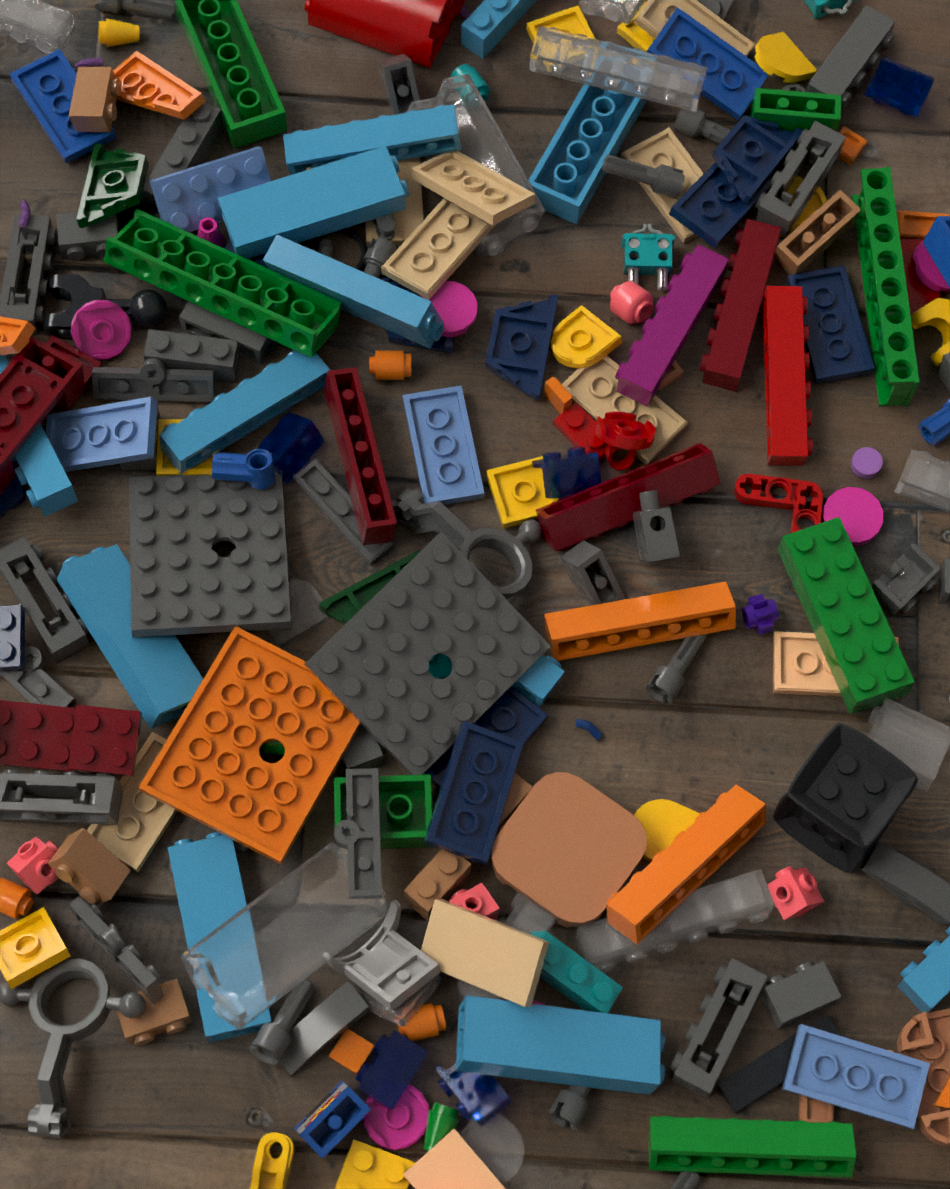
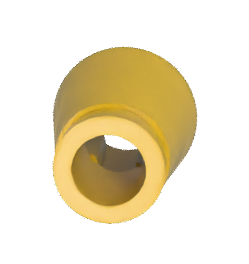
(117, 33)

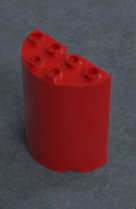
(391, 26)

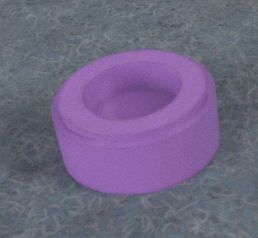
(866, 463)

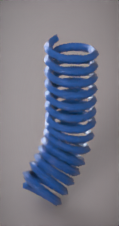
(596, 734)

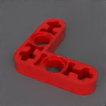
(794, 497)

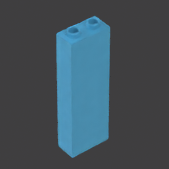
(314, 202)
(358, 291)
(150, 667)
(208, 895)
(559, 1045)

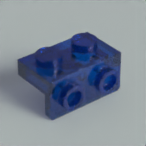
(899, 87)
(292, 444)
(569, 472)
(391, 1069)
(478, 1093)

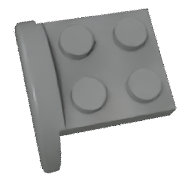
(387, 964)

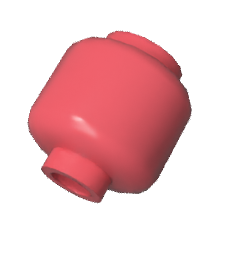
(631, 303)

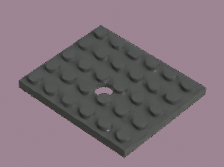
(178, 577)
(383, 654)

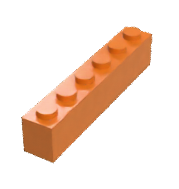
(640, 621)
(685, 863)

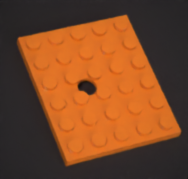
(213, 755)

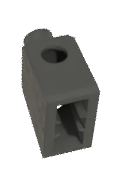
(657, 542)

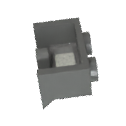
(904, 579)

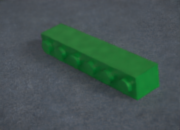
(751, 1146)

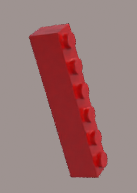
(785, 376)

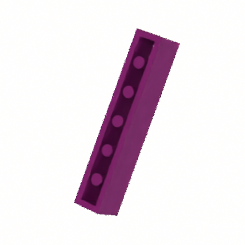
(672, 325)

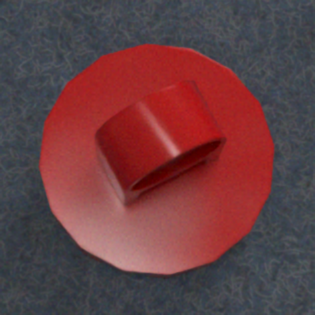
(623, 432)

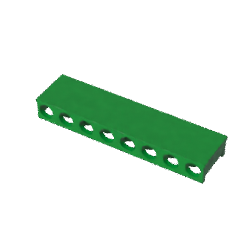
(224, 283)
(885, 290)

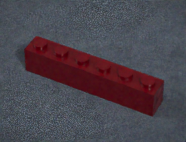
(741, 305)
(360, 456)
(615, 500)

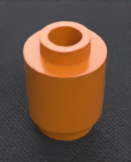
(390, 364)
(14, 899)
(425, 1023)

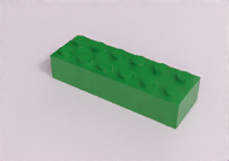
(232, 69)
(845, 615)

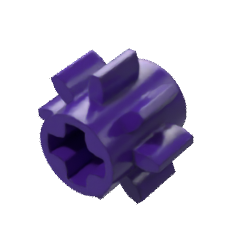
(760, 614)

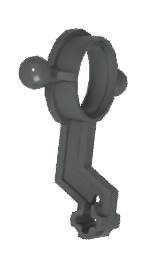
(434, 516)
(52, 1117)

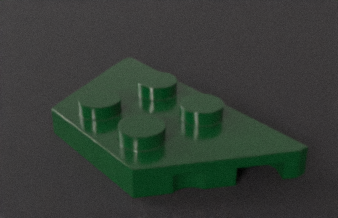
(112, 184)
(350, 600)

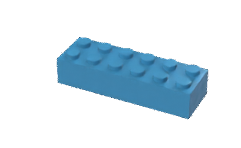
(574, 158)

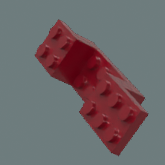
(31, 388)
(69, 738)

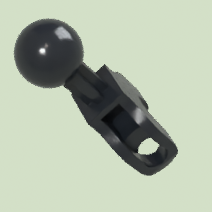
(145, 307)

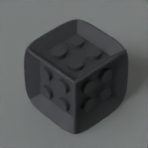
(844, 797)

